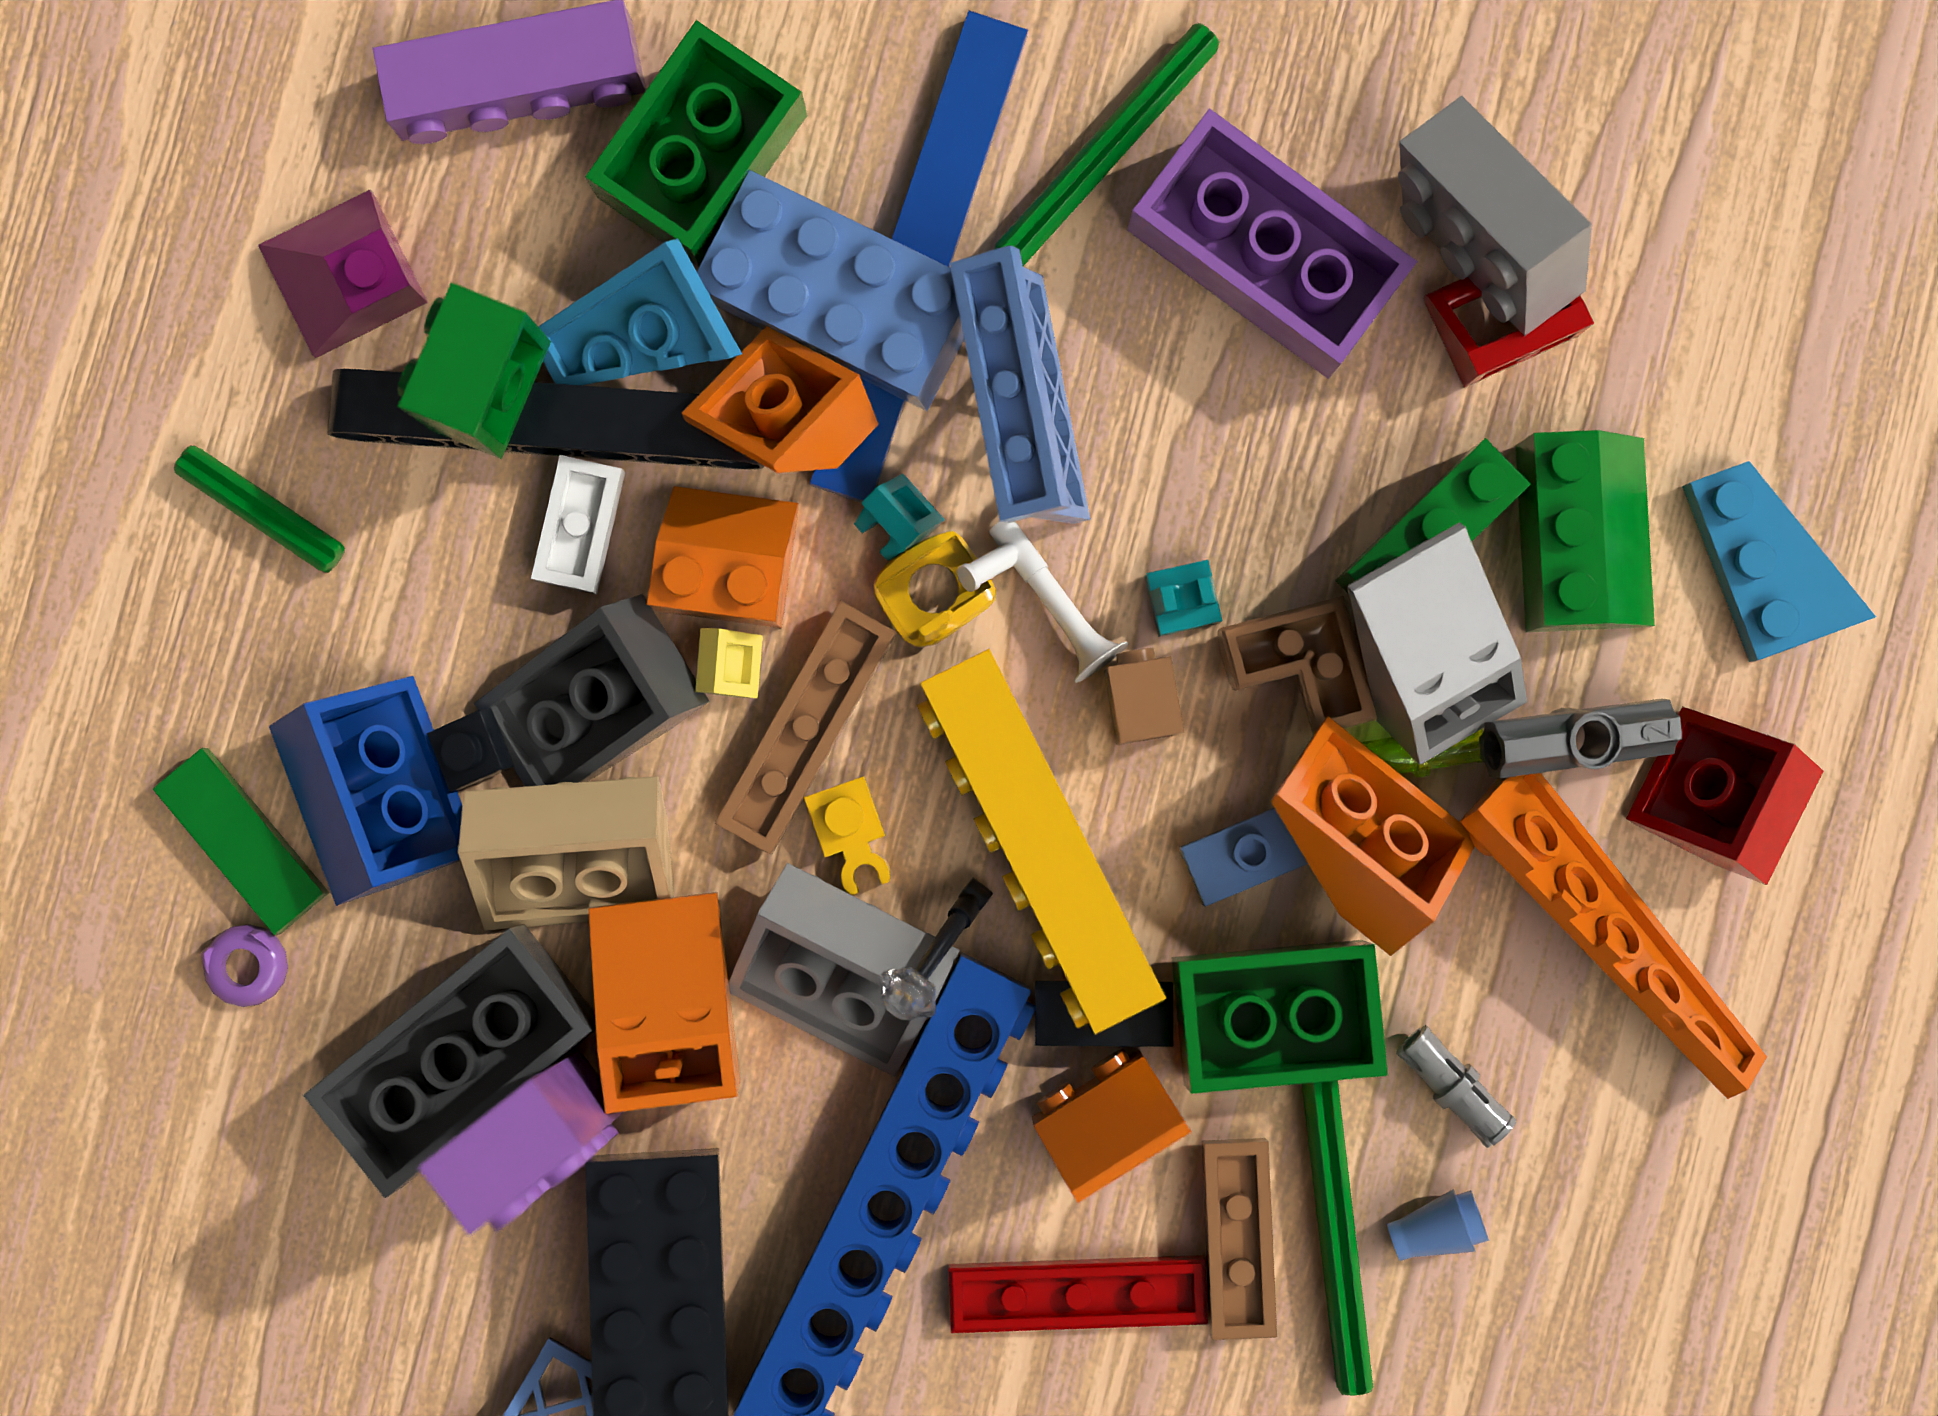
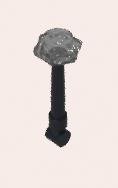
(907, 990)

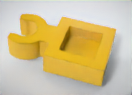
(847, 823)

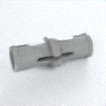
(1456, 1086)

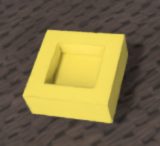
(728, 663)

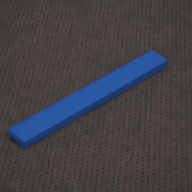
(940, 203)

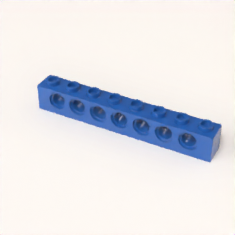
(795, 1343)

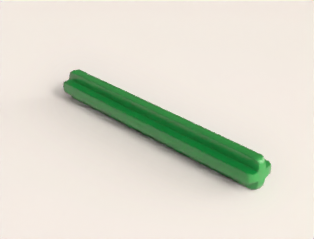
(1111, 142)
(1337, 1238)

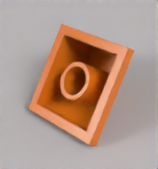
(785, 406)

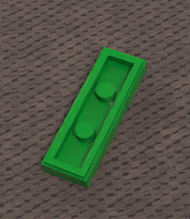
(240, 841)

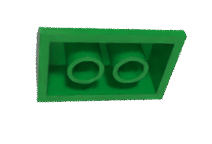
(1585, 531)

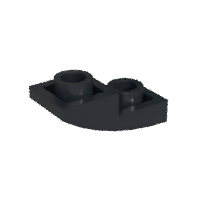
(1056, 1027)

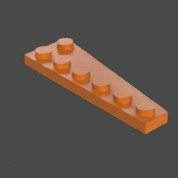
(1578, 885)

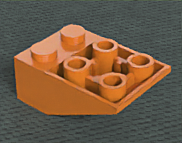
(662, 1003)

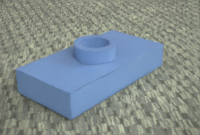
(1241, 856)

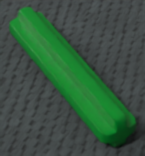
(259, 509)

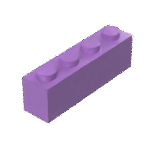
(509, 71)

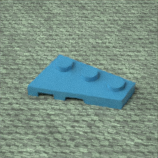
(638, 323)
(1769, 565)

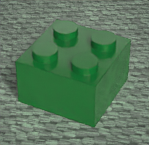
(473, 369)

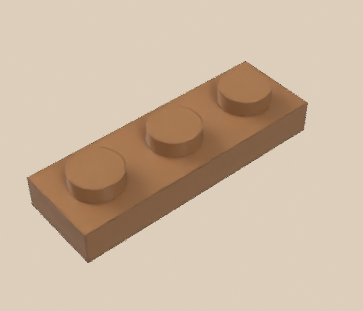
(1239, 1239)

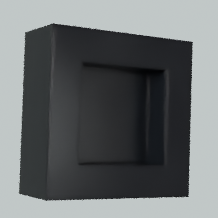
(470, 750)

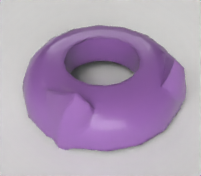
(271, 961)

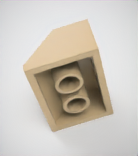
(564, 848)

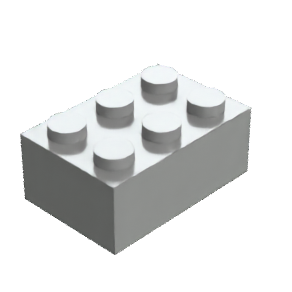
(1493, 216)

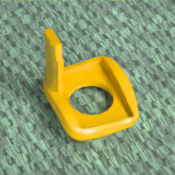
(893, 596)

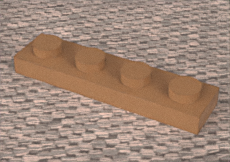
(806, 727)

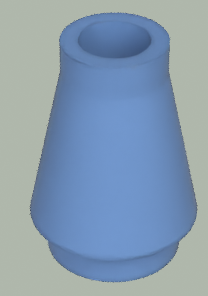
(1439, 1228)

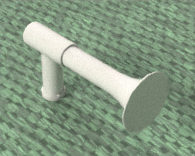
(1017, 551)

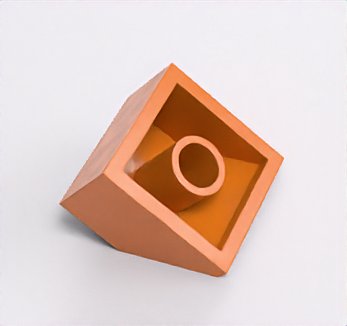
(723, 557)
(1108, 1123)

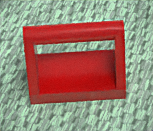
(1479, 363)

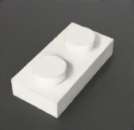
(578, 524)

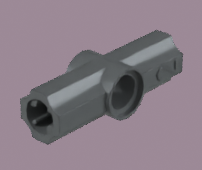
(1549, 740)

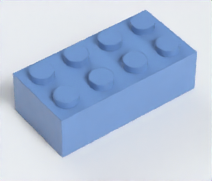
(835, 289)

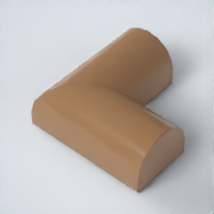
(1304, 642)

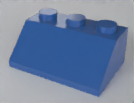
(370, 787)

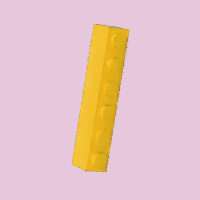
(1042, 843)

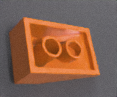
(1371, 837)

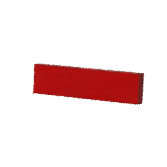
(1078, 1294)

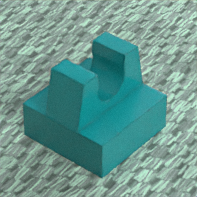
(901, 512)
(1183, 598)

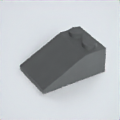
(594, 696)

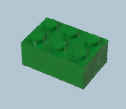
(695, 140)
(1279, 1016)

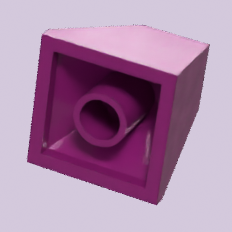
(342, 273)

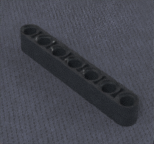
(553, 422)

